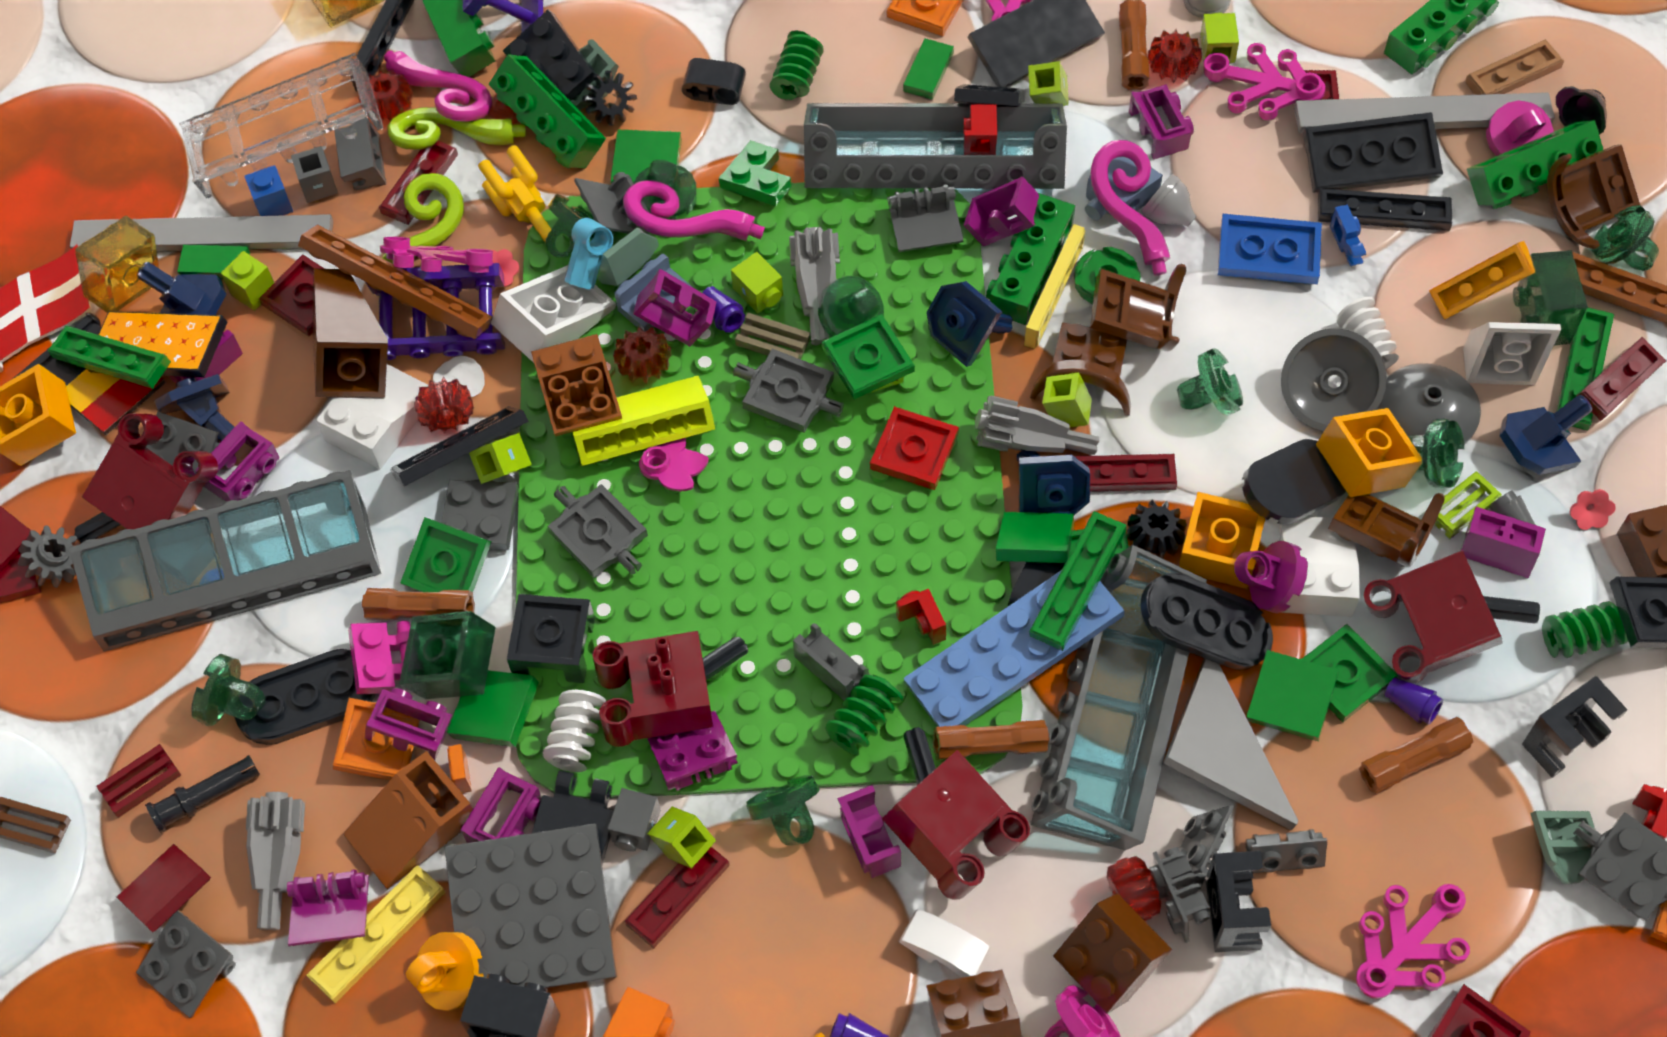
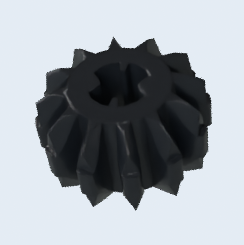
(607, 86)
(1157, 529)

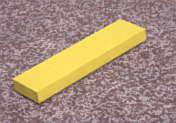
(1054, 287)
(384, 927)

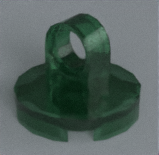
(675, 177)
(567, 218)
(1626, 237)
(848, 304)
(1211, 385)
(1440, 452)
(223, 692)
(784, 805)

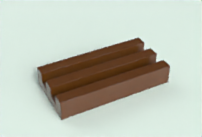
(36, 812)

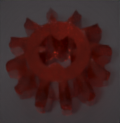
(1174, 55)
(391, 94)
(642, 354)
(443, 405)
(1135, 885)

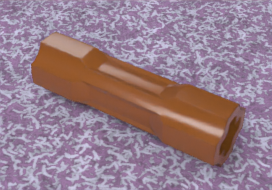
(1134, 49)
(393, 604)
(1018, 738)
(1392, 766)

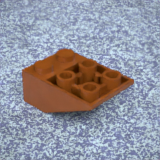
(576, 385)
(409, 820)

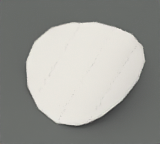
(465, 370)

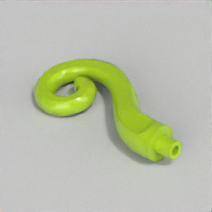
(483, 130)
(453, 213)

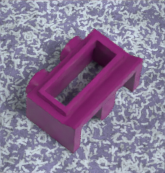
(1164, 141)
(990, 211)
(672, 316)
(250, 470)
(406, 734)
(486, 807)
(868, 832)

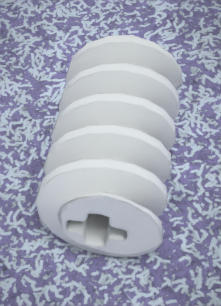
(1364, 320)
(570, 729)

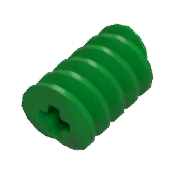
(796, 66)
(1583, 627)
(861, 711)

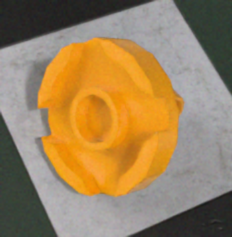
(445, 969)

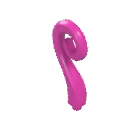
(459, 85)
(726, 221)
(1150, 239)

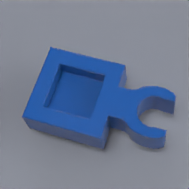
(1346, 231)

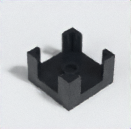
(550, 635)
(1569, 721)
(1235, 926)

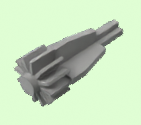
(815, 260)
(1013, 427)
(273, 850)

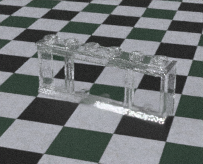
(270, 100)

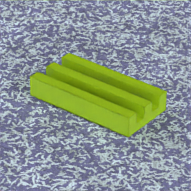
(1485, 487)

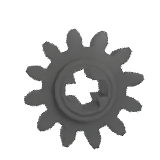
(48, 556)

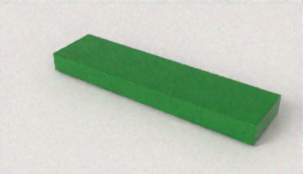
(109, 356)
(1586, 358)
(1077, 580)

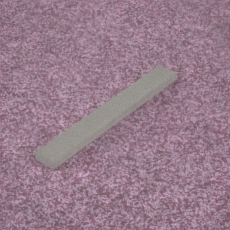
(1447, 111)
(248, 231)

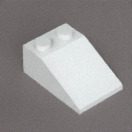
(548, 312)
(1508, 352)
(372, 425)
(1331, 572)

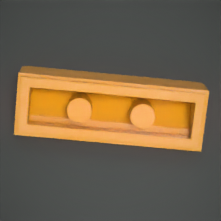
(1483, 280)

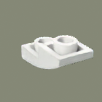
(945, 942)

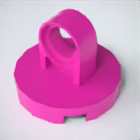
(1516, 125)
(1080, 1018)

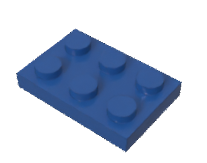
(1270, 249)

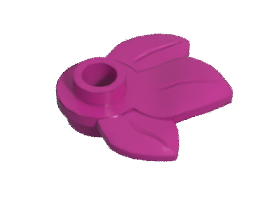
(675, 467)

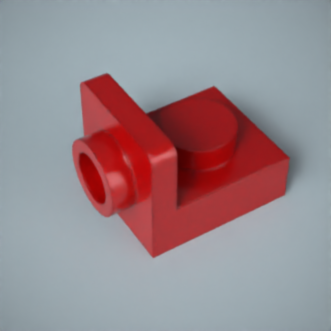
(925, 610)
(1654, 801)

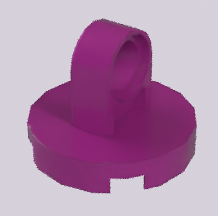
(1275, 576)

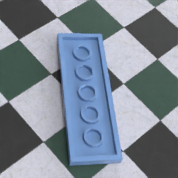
(1001, 657)

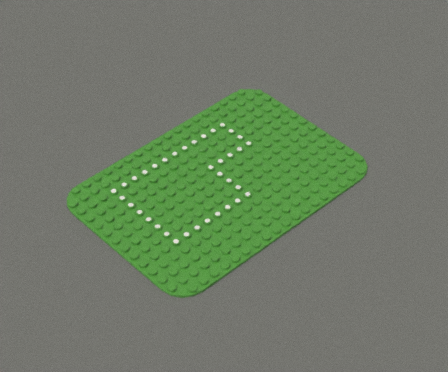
(779, 518)

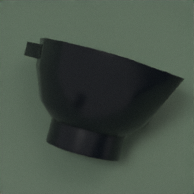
(1581, 105)

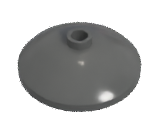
(1328, 355)
(1414, 410)

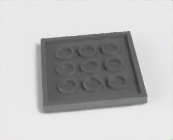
(534, 906)

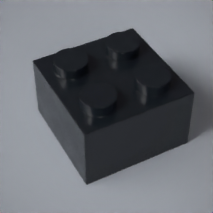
(508, 1010)

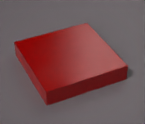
(914, 448)

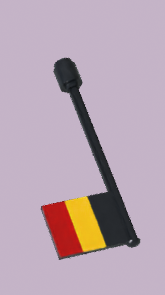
(92, 394)

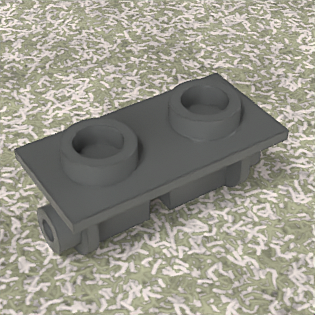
(1299, 850)

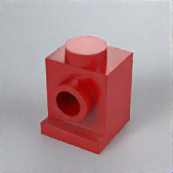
(980, 130)

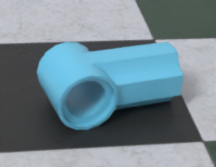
(587, 255)

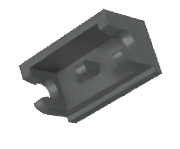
(361, 156)
(828, 662)

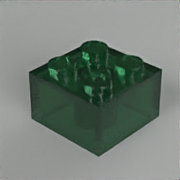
(1552, 294)
(447, 655)

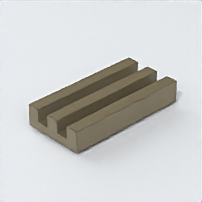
(774, 333)

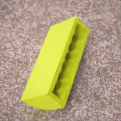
(648, 420)

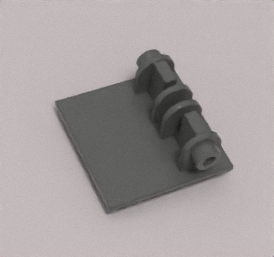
(607, 202)
(925, 218)
(182, 437)
(1203, 839)
(1184, 903)
(185, 963)

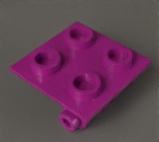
(692, 752)
(328, 908)

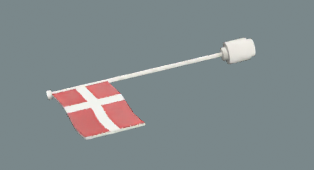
(40, 304)

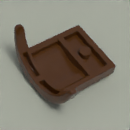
(1590, 192)
(1137, 308)
(1094, 356)
(1385, 528)

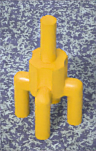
(518, 194)

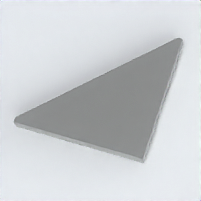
(1222, 751)

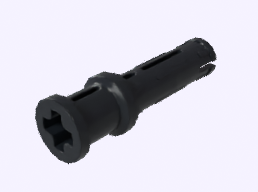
(186, 801)

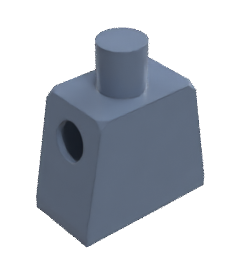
(1133, 199)

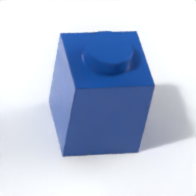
(268, 192)

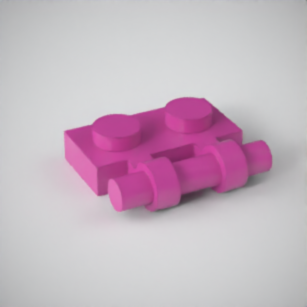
(372, 655)

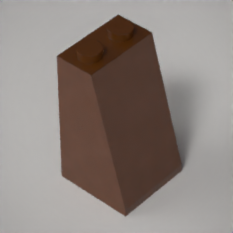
(346, 339)

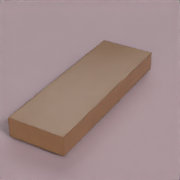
(1515, 70)

